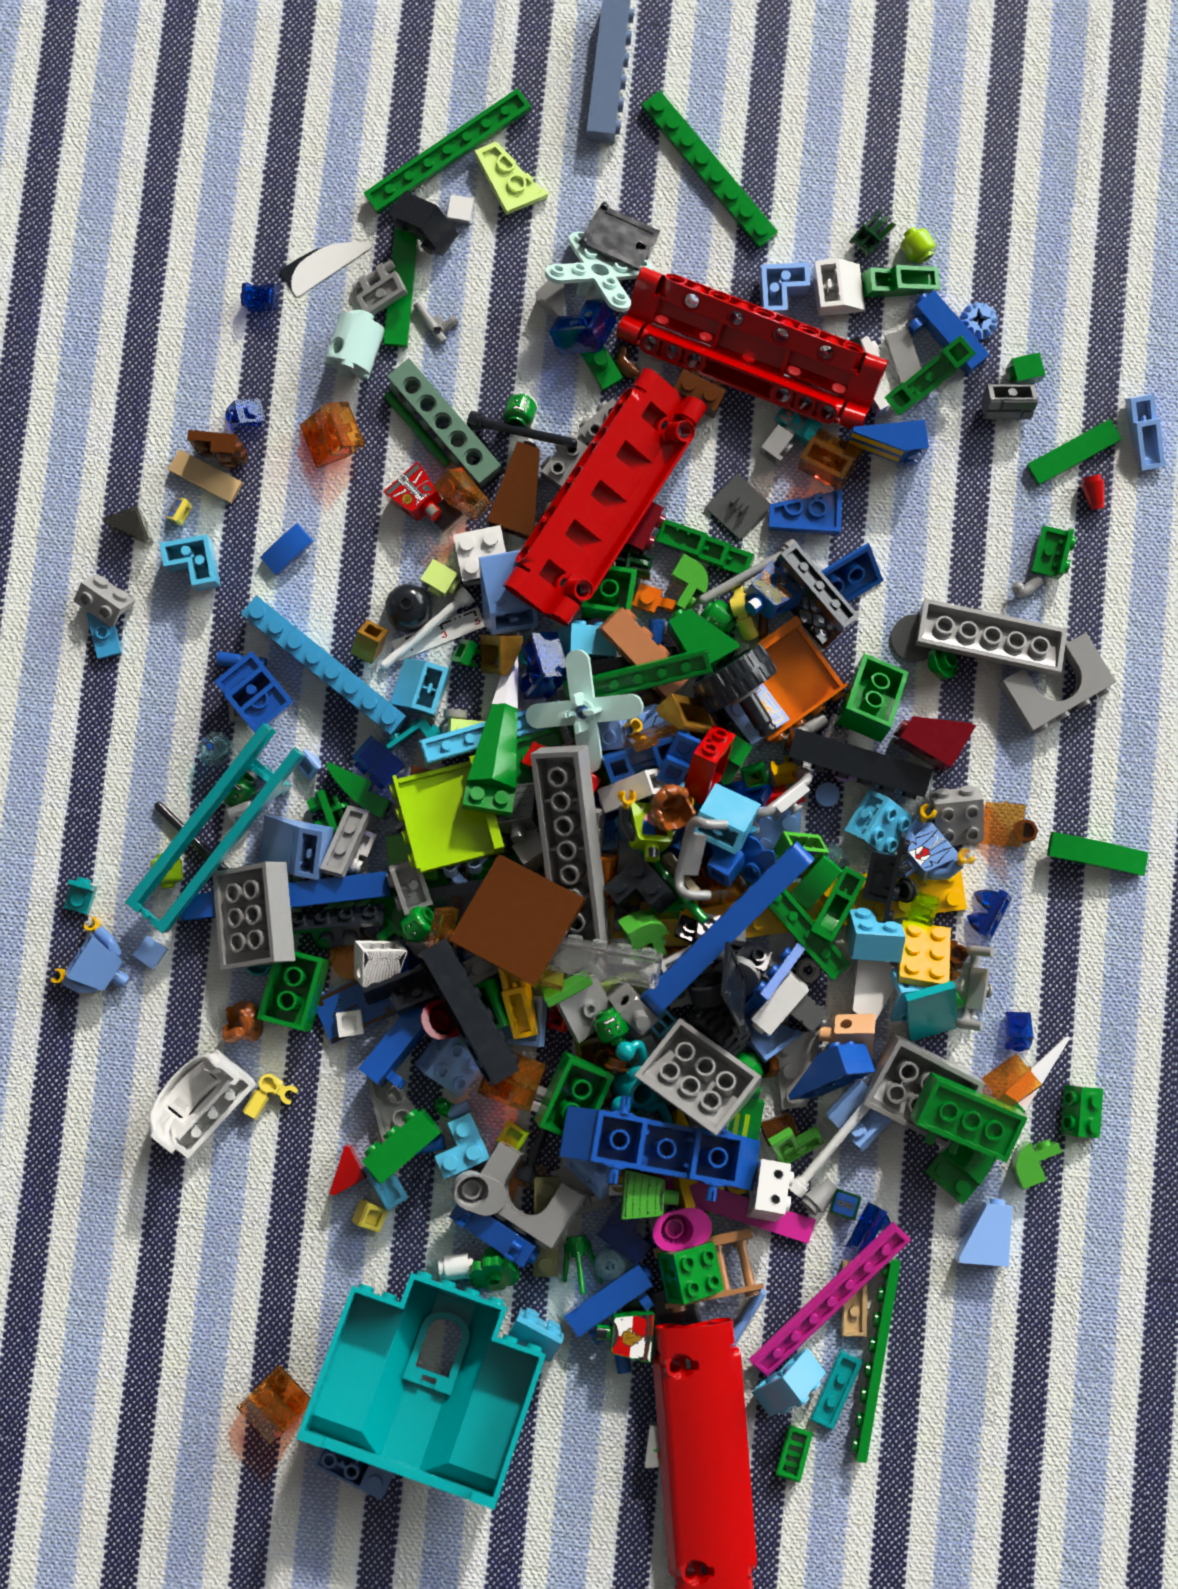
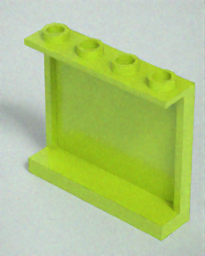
(437, 825)

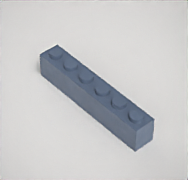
(608, 71)

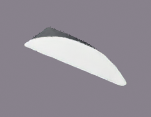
(320, 264)

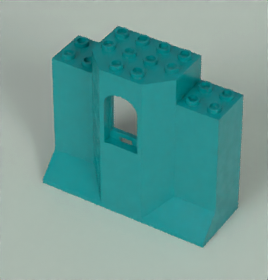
(438, 1434)

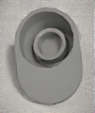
(479, 1193)

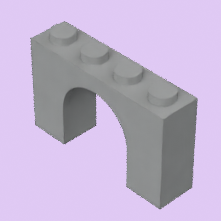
(1091, 679)
(552, 1222)

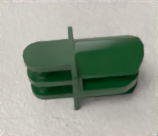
(871, 235)
(635, 561)

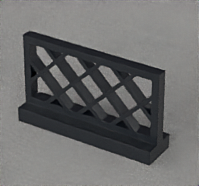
(820, 593)

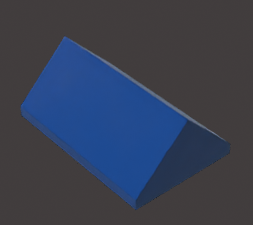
(854, 573)

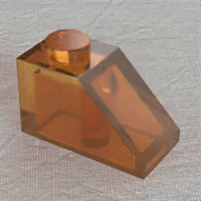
(462, 493)

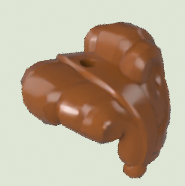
(671, 808)
(242, 1023)

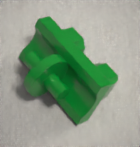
(323, 802)

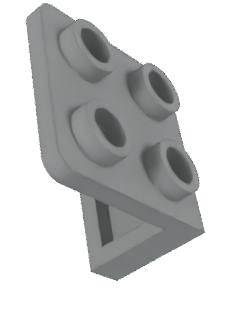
(959, 814)

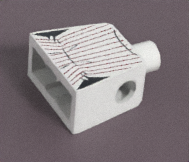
(377, 960)

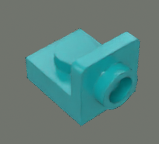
(80, 895)

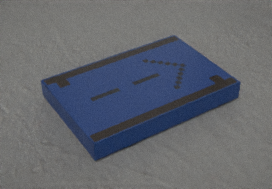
(350, 998)

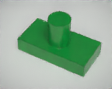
(602, 369)

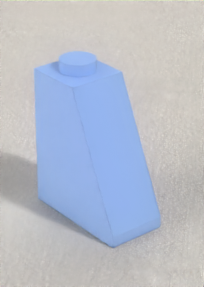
(988, 1236)

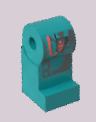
(801, 425)

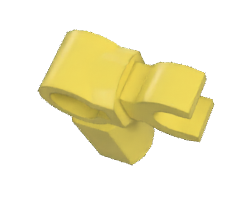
(744, 619)
(268, 1084)

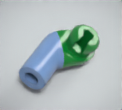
(451, 1110)

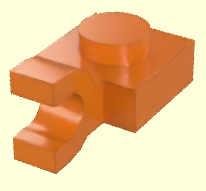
(651, 598)

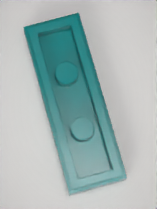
(836, 1389)

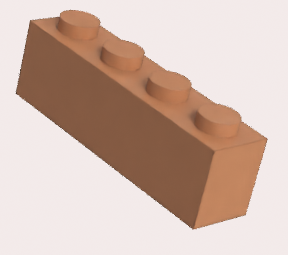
(636, 644)

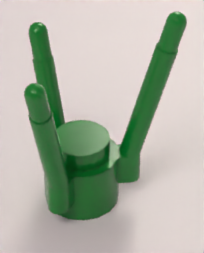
(577, 1246)

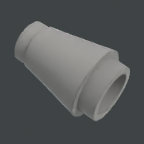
(819, 1196)

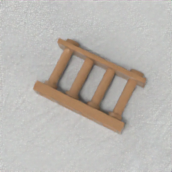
(740, 1240)

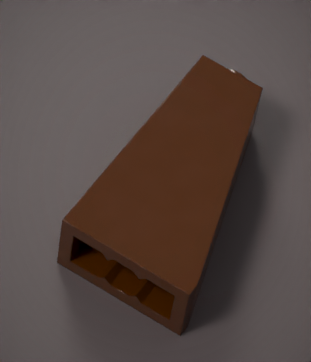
(517, 496)

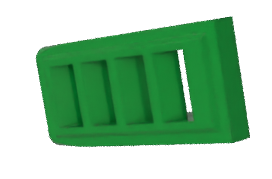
(779, 1472)

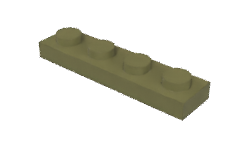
(544, 1190)

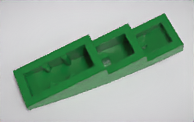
(704, 548)
(1097, 853)

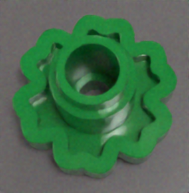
(493, 1271)

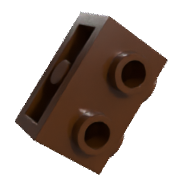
(711, 393)

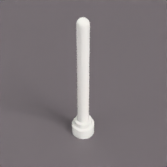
(462, 599)
(801, 1183)

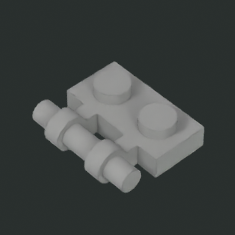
(384, 292)

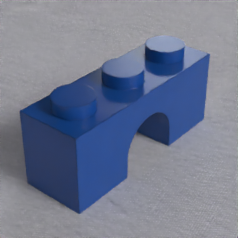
(626, 762)
(723, 864)

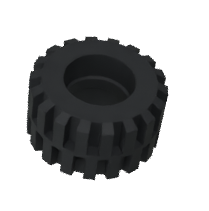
(719, 1027)

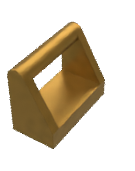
(502, 646)
(685, 714)

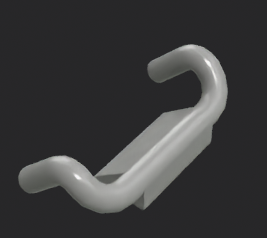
(788, 799)
(691, 855)
(977, 988)

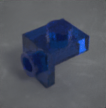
(260, 297)
(244, 413)
(1018, 1031)

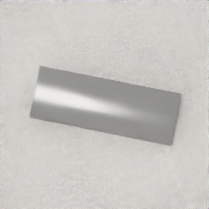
(991, 637)

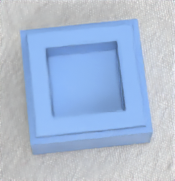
(150, 952)

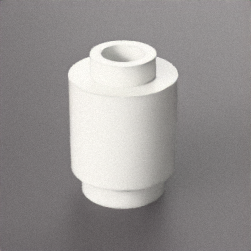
(455, 1266)

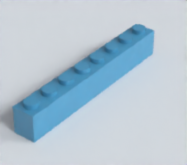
(324, 666)

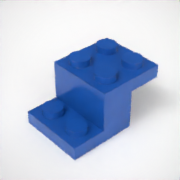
(254, 692)

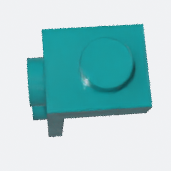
(413, 728)

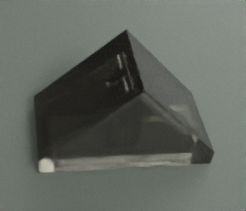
(131, 523)

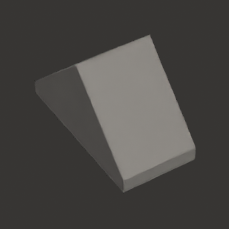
(551, 298)

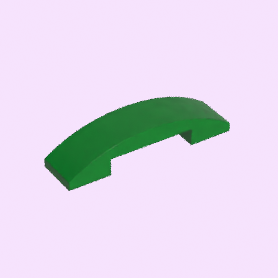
(930, 376)

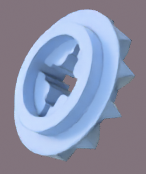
(985, 312)

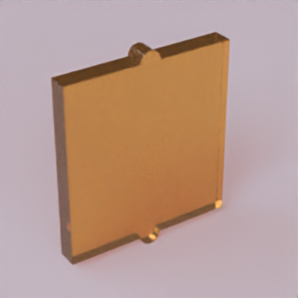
(1004, 824)
(1012, 1081)

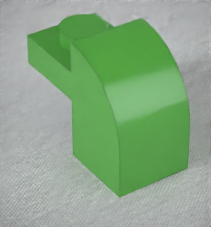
(693, 577)
(644, 929)
(1026, 1162)

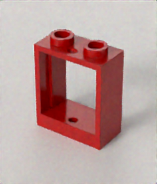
(709, 763)

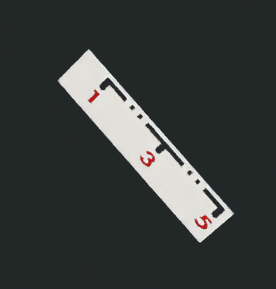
(446, 631)

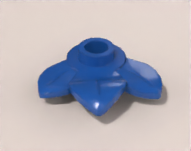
(756, 859)

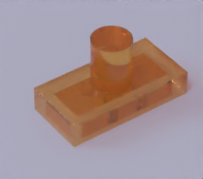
(442, 925)

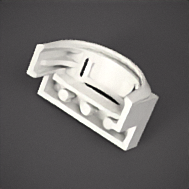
(185, 1092)

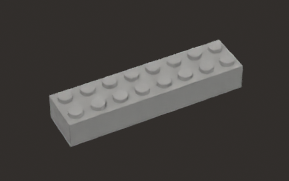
(571, 833)

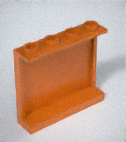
(802, 676)

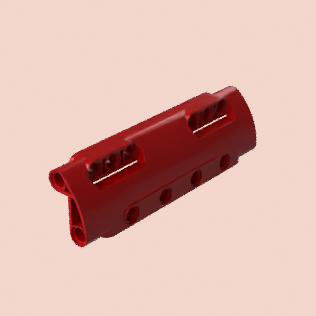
(751, 350)

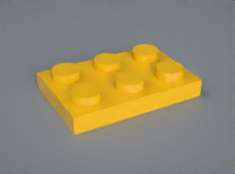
(925, 955)

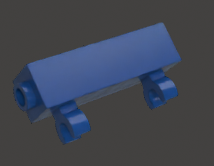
(945, 327)
(394, 1049)
(499, 1235)
(611, 1298)

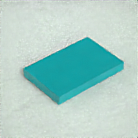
(931, 1010)

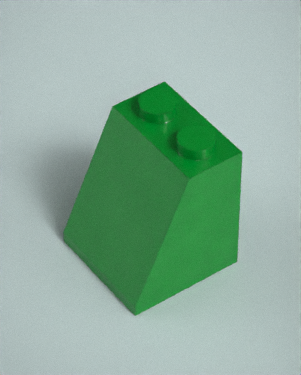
(694, 633)

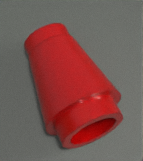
(1094, 491)

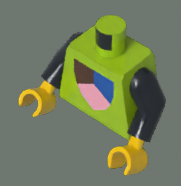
(639, 827)

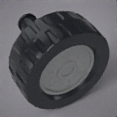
(737, 683)

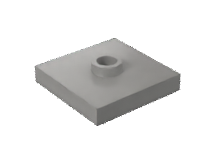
(581, 1009)

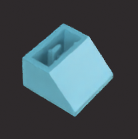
(421, 687)
(729, 806)
(531, 1329)

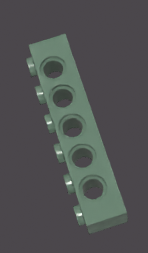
(409, 375)

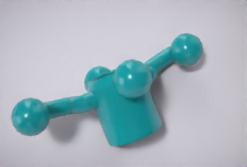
(627, 1085)

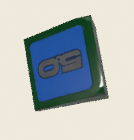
(845, 1204)

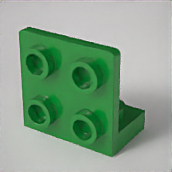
(690, 1273)

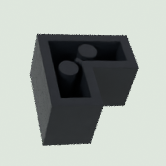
(424, 222)
(640, 882)

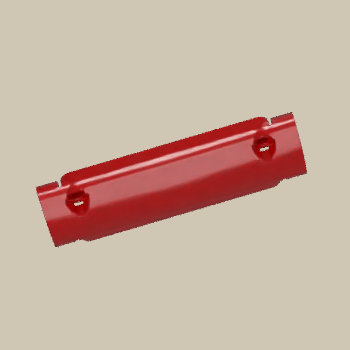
(604, 497)
(704, 1456)

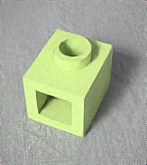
(440, 579)

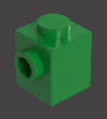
(1025, 369)

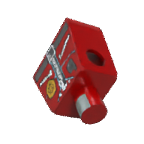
(415, 494)

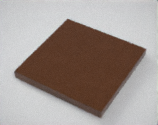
(517, 920)

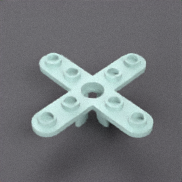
(585, 275)
(582, 693)

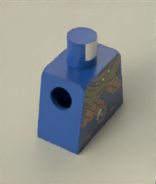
(772, 593)

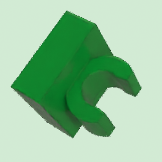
(465, 652)

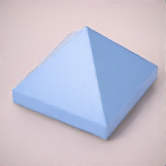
(309, 765)

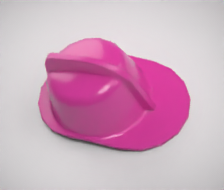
(682, 1229)

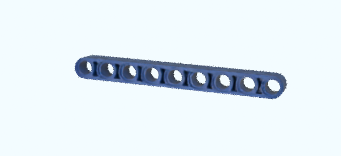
(309, 893)
(727, 927)

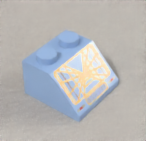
(742, 723)

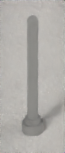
(742, 577)

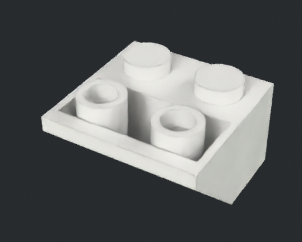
(837, 287)

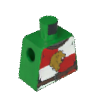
(629, 1334)

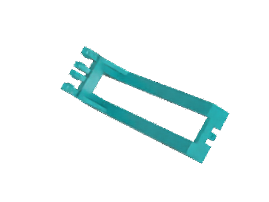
(274, 785)

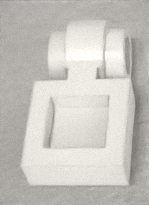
(364, 849)

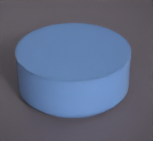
(827, 794)

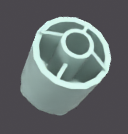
(354, 344)

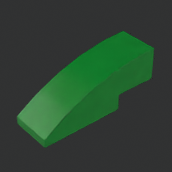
(900, 281)
(360, 791)
(838, 904)

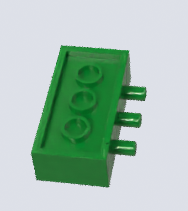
(967, 1119)

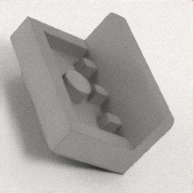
(103, 599)
(410, 887)

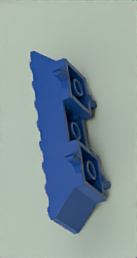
(659, 1148)

